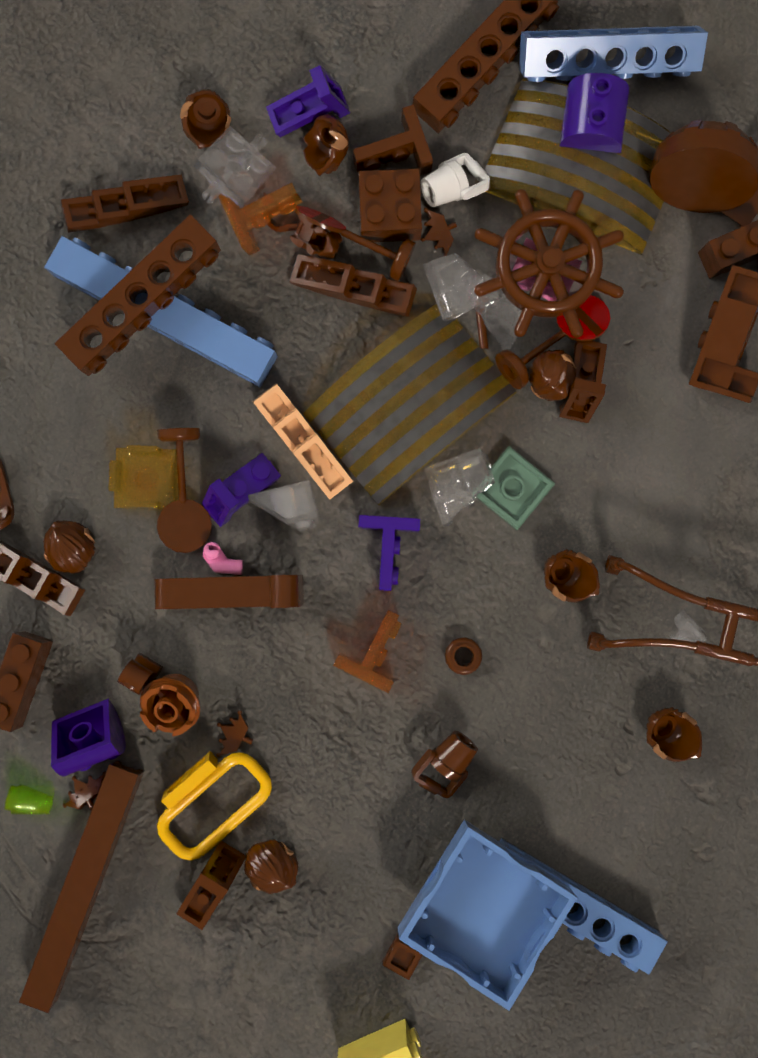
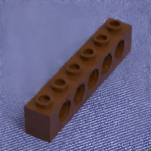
(469, 58)
(141, 279)

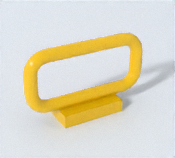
(193, 784)

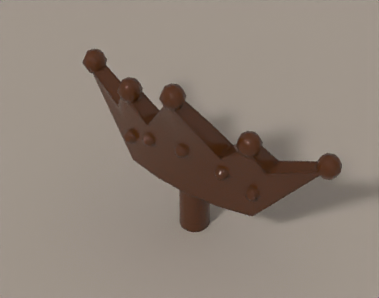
(439, 231)
(234, 734)
(84, 792)

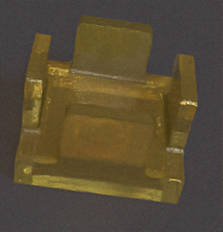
(143, 477)

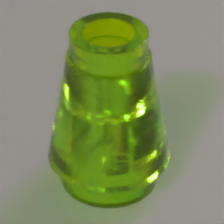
(27, 800)

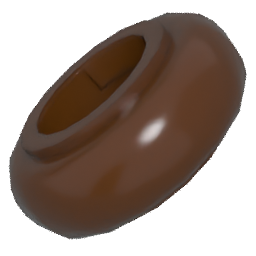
(472, 665)

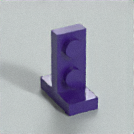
(308, 103)
(230, 495)
(390, 543)

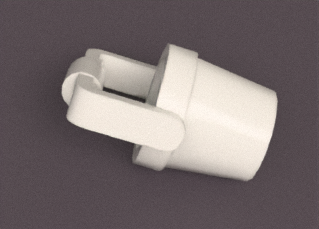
(451, 183)

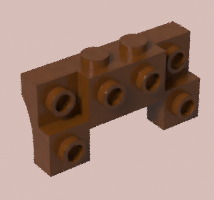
(727, 338)

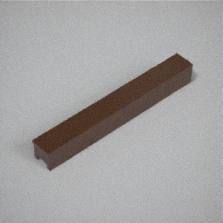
(81, 887)

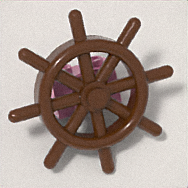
(547, 268)

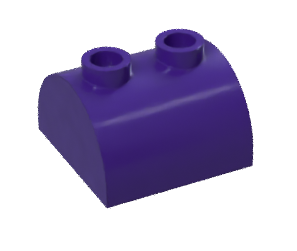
(595, 113)
(86, 738)

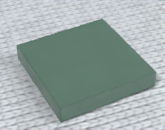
(516, 488)

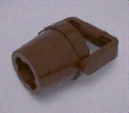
(448, 759)

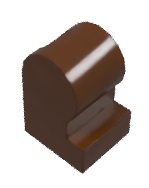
(139, 673)

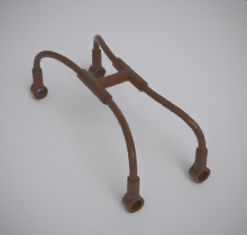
(732, 610)

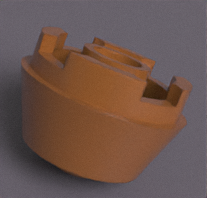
(170, 704)

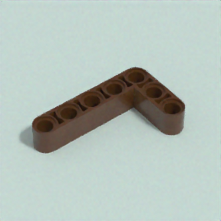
(230, 592)

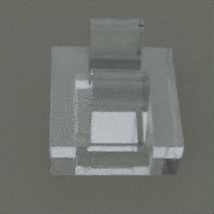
(687, 629)

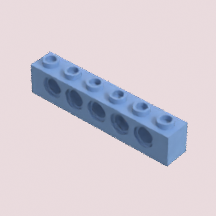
(687, 58)
(646, 941)

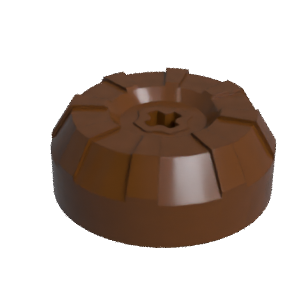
(705, 167)

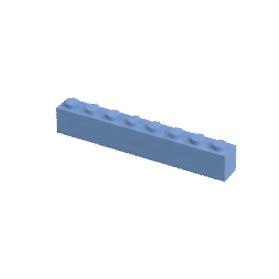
(179, 321)

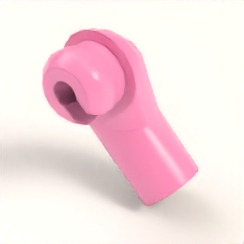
(219, 562)

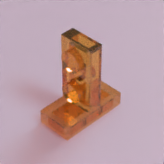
(259, 213)
(374, 655)

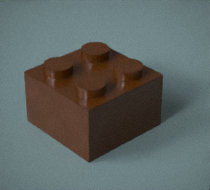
(390, 205)

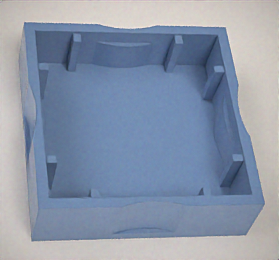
(486, 914)

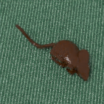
(311, 237)

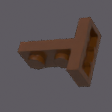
(397, 147)
(586, 388)
(211, 885)

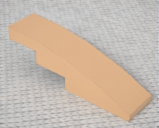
(302, 441)

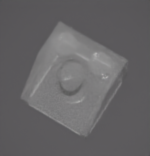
(292, 504)

